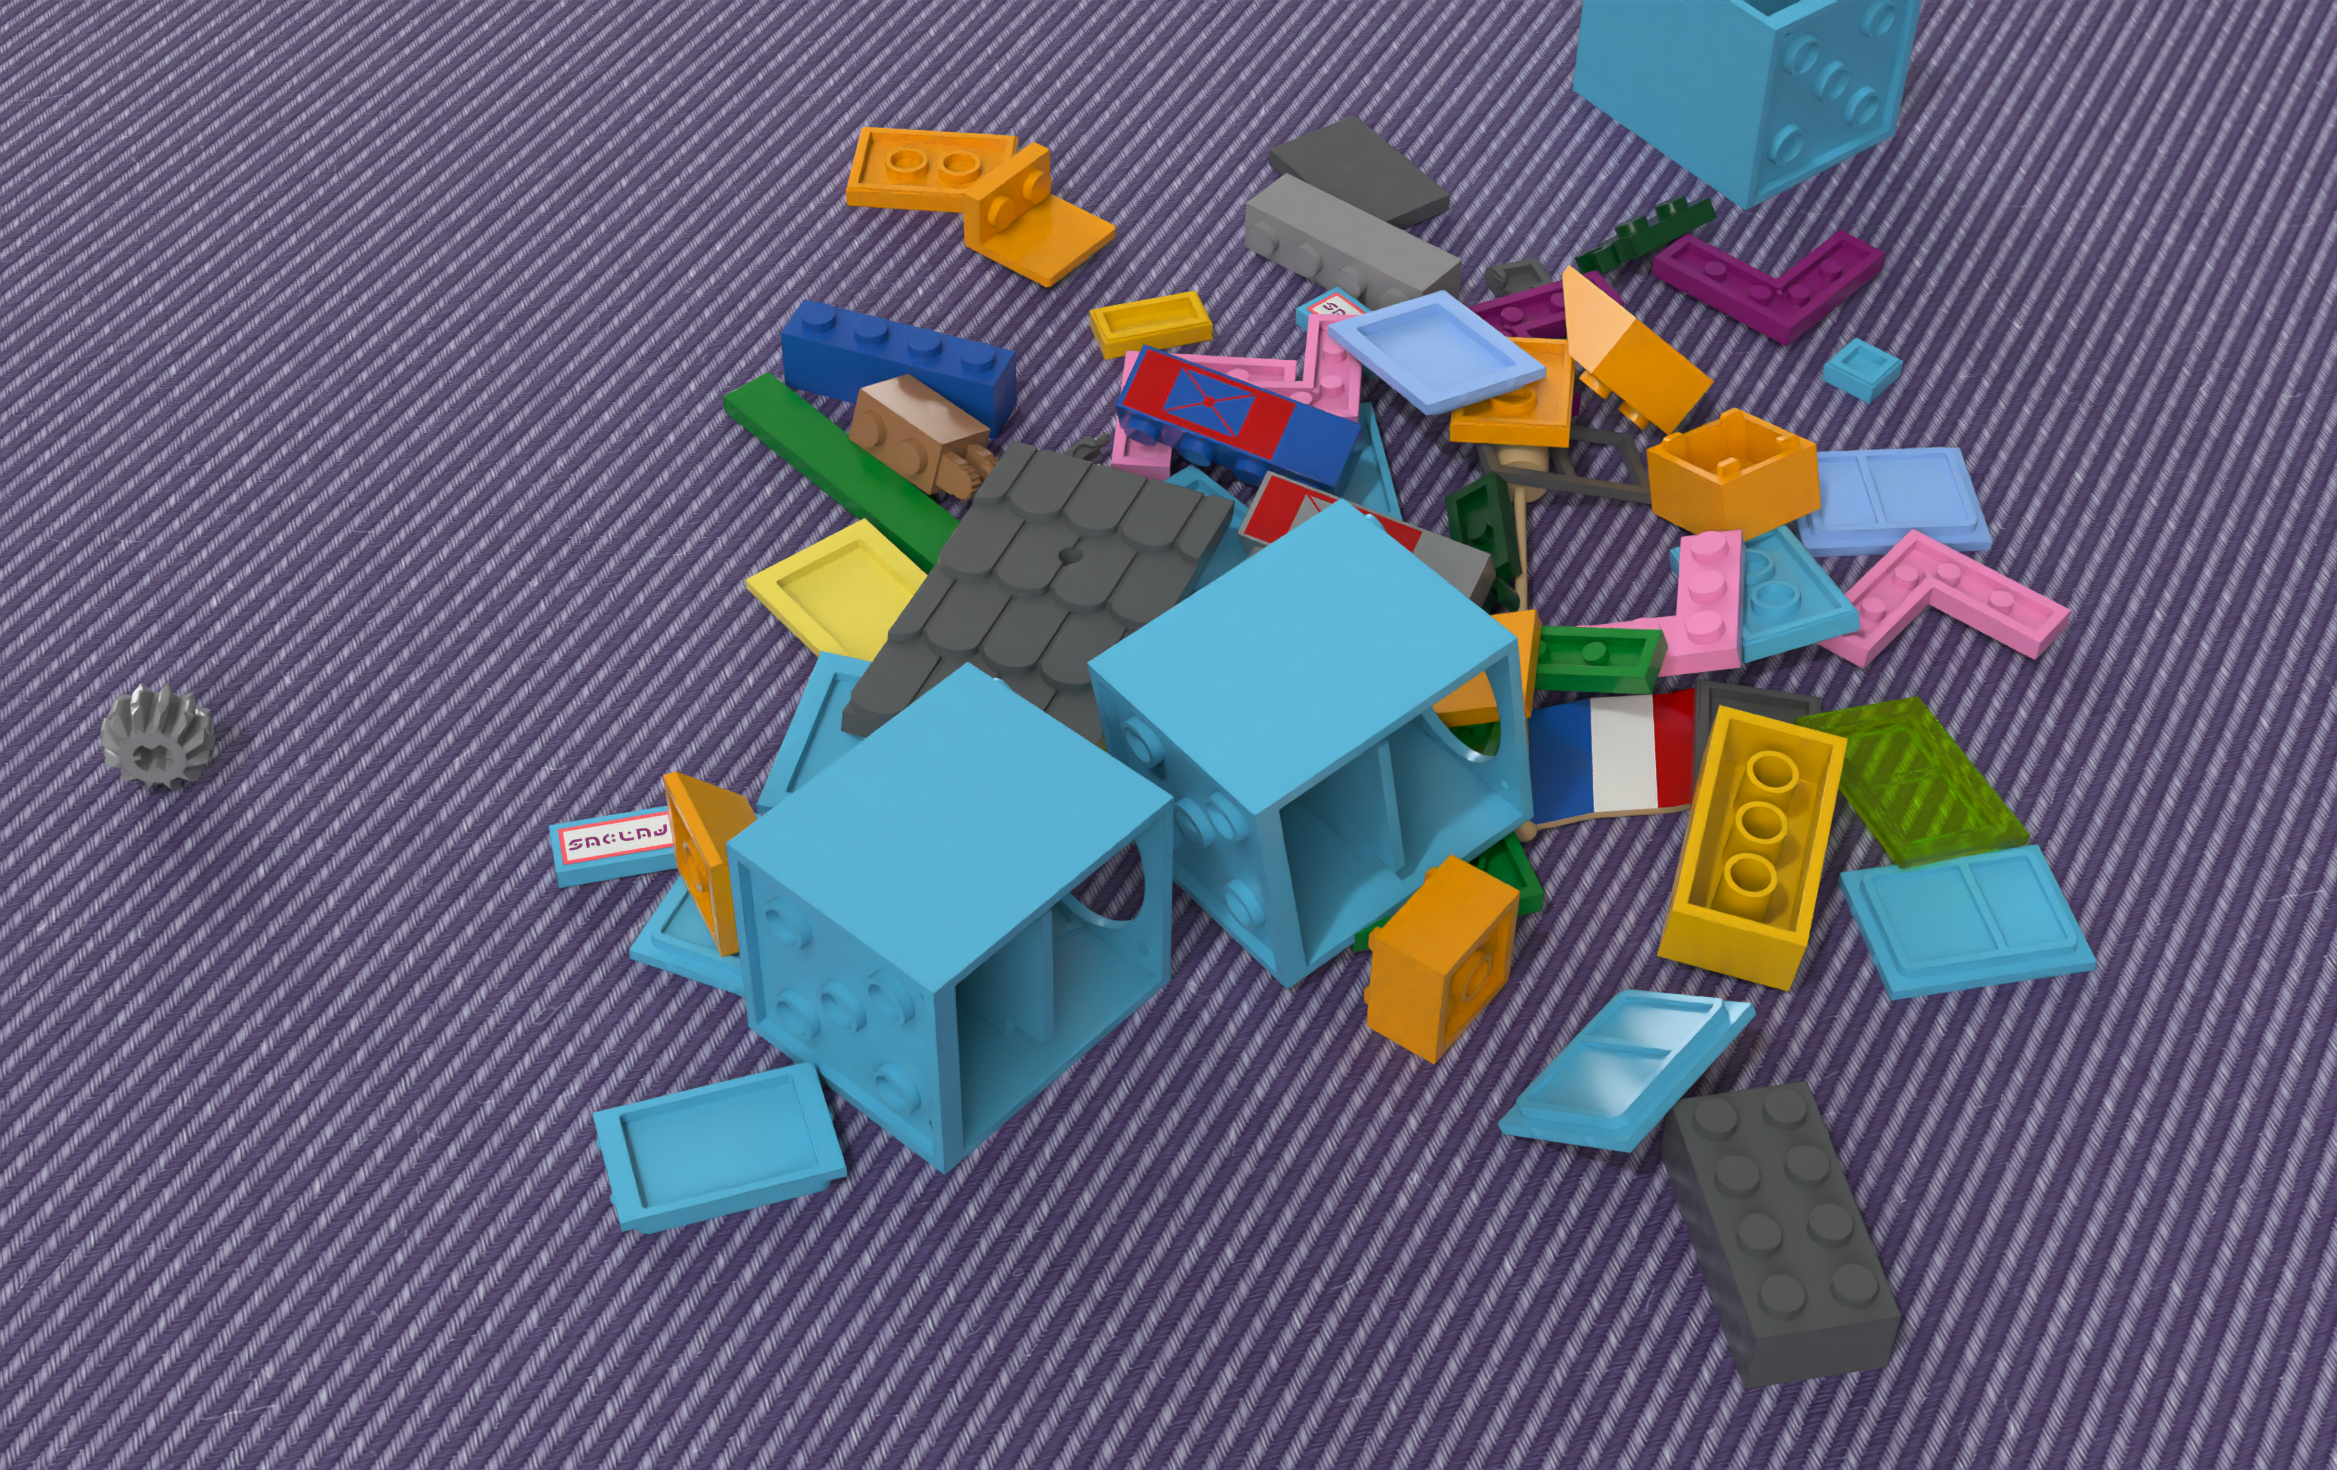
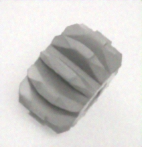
(157, 737)

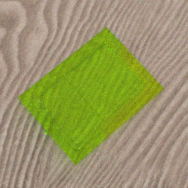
(1916, 784)

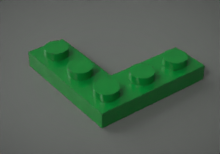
(1584, 662)

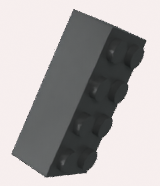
(1778, 1235)

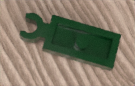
(1641, 235)
(1484, 520)

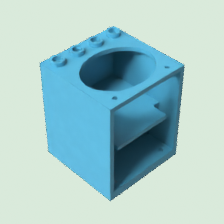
(1749, 87)
(1307, 737)
(913, 904)

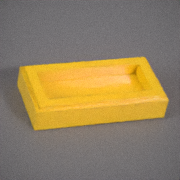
(1153, 322)

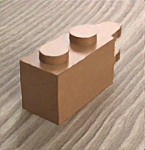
(922, 437)

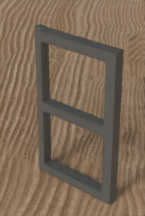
(1566, 478)

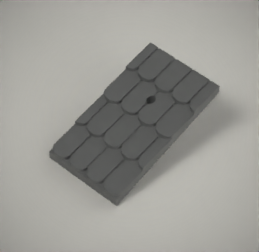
(1041, 582)

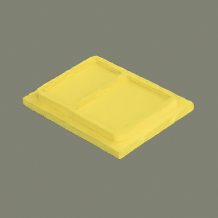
(841, 591)

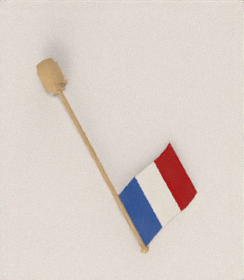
(1603, 751)

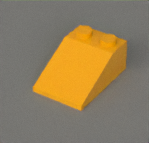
(1628, 358)

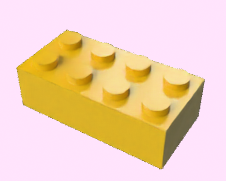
(1753, 849)

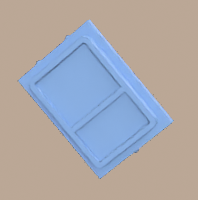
(1437, 353)
(1885, 493)

